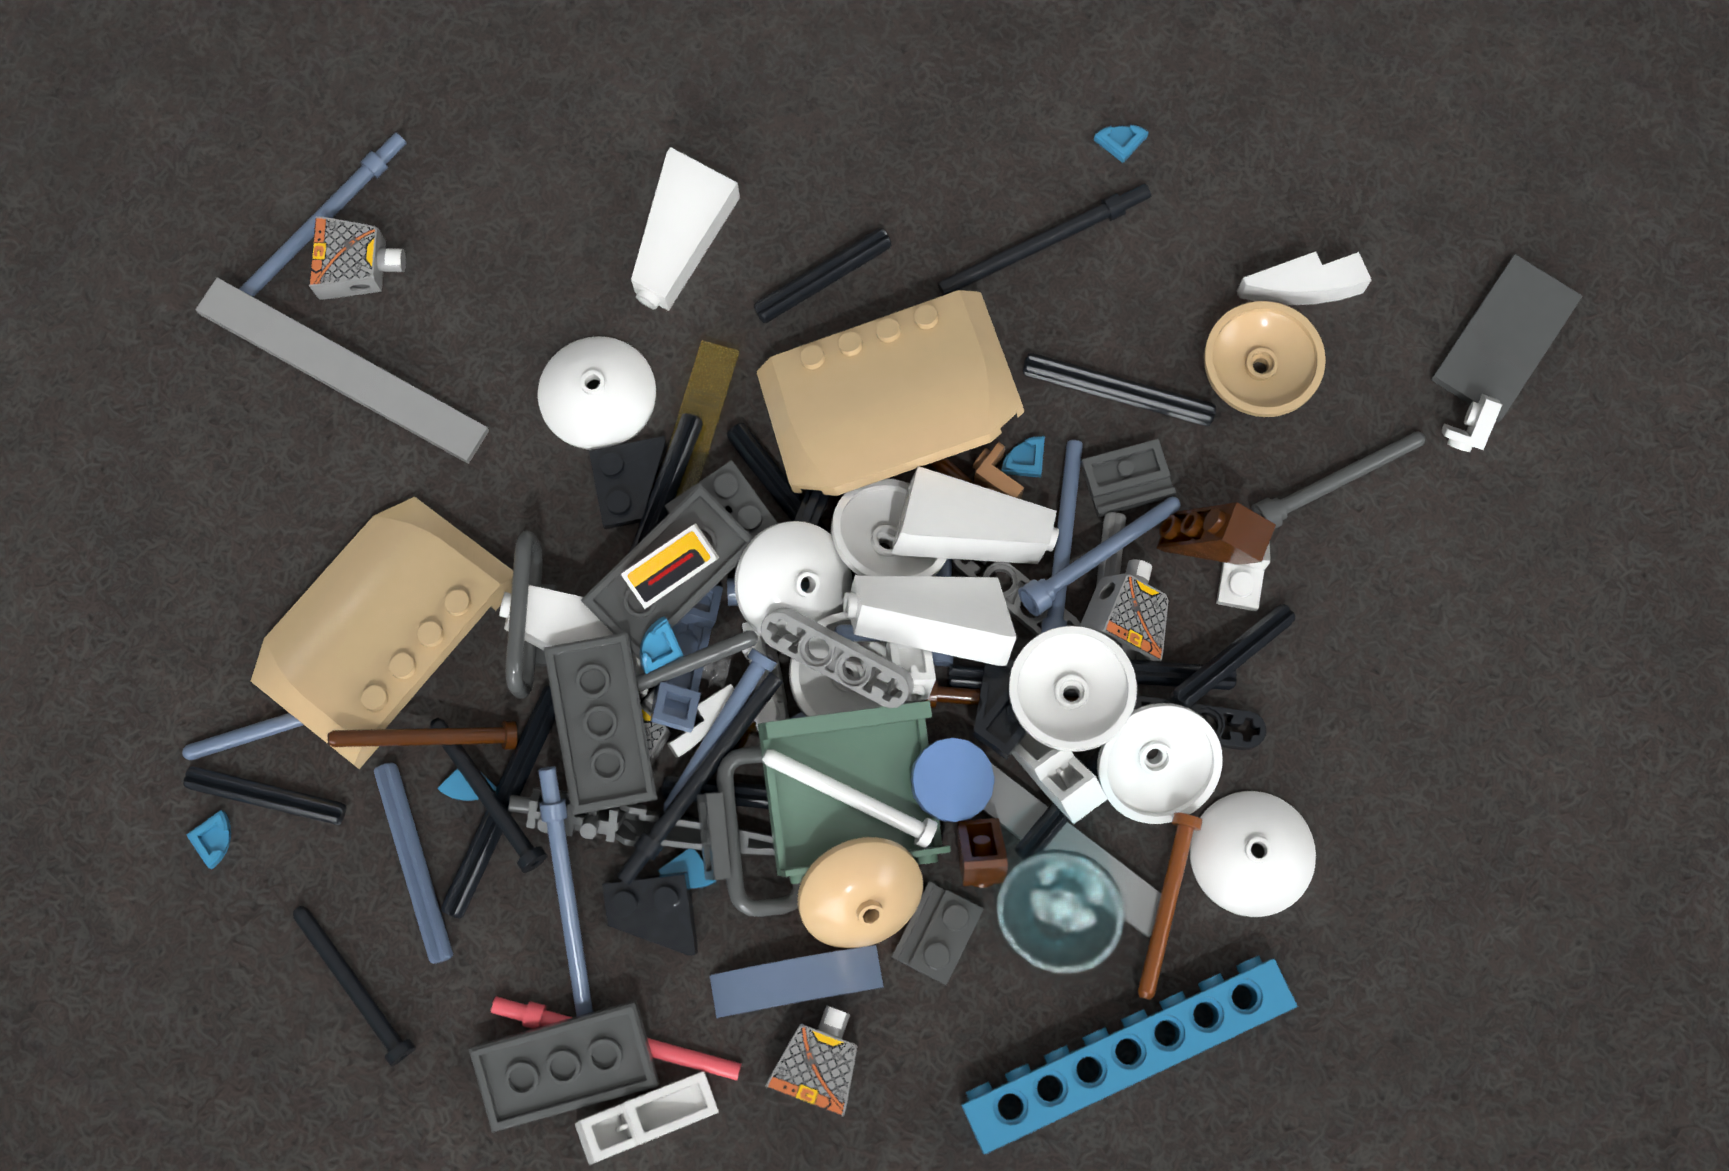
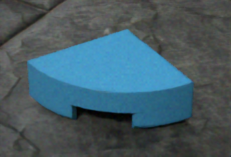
(1121, 140)
(1025, 458)
(658, 646)
(457, 787)
(212, 838)
(688, 862)

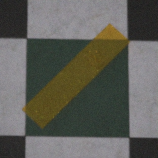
(705, 399)

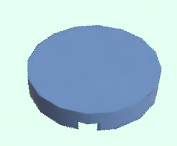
(952, 780)

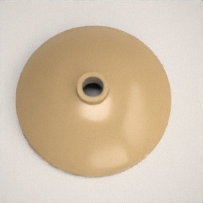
(1267, 335)
(860, 892)

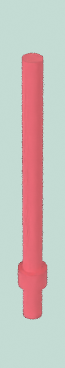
(537, 1015)

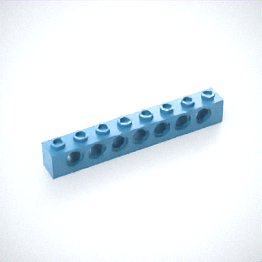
(1268, 1000)

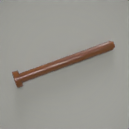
(1185, 827)

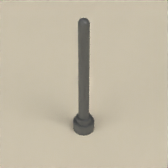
(1277, 509)
(697, 659)

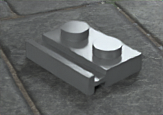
(1128, 477)
(937, 933)

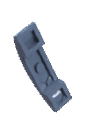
(678, 699)
(796, 980)

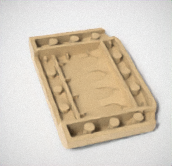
(889, 395)
(379, 623)

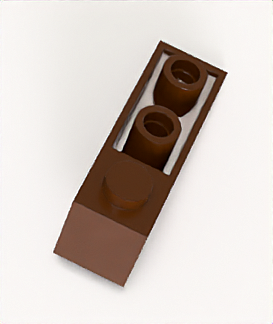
(1217, 533)

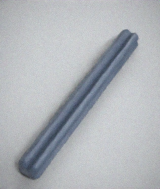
(413, 863)

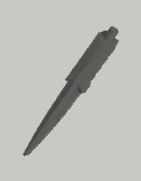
(629, 822)

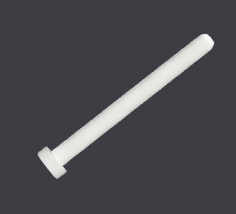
(922, 831)

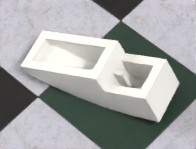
(1307, 281)
(1060, 777)
(646, 1118)

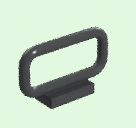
(520, 654)
(722, 842)

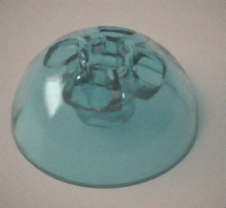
(1052, 927)

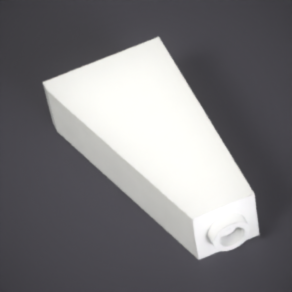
(681, 225)
(971, 522)
(934, 614)
(559, 619)

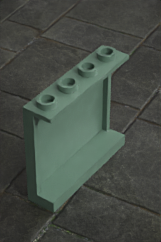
(860, 749)

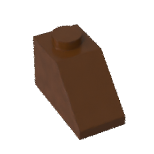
(981, 852)

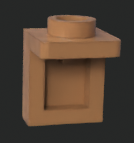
(991, 477)

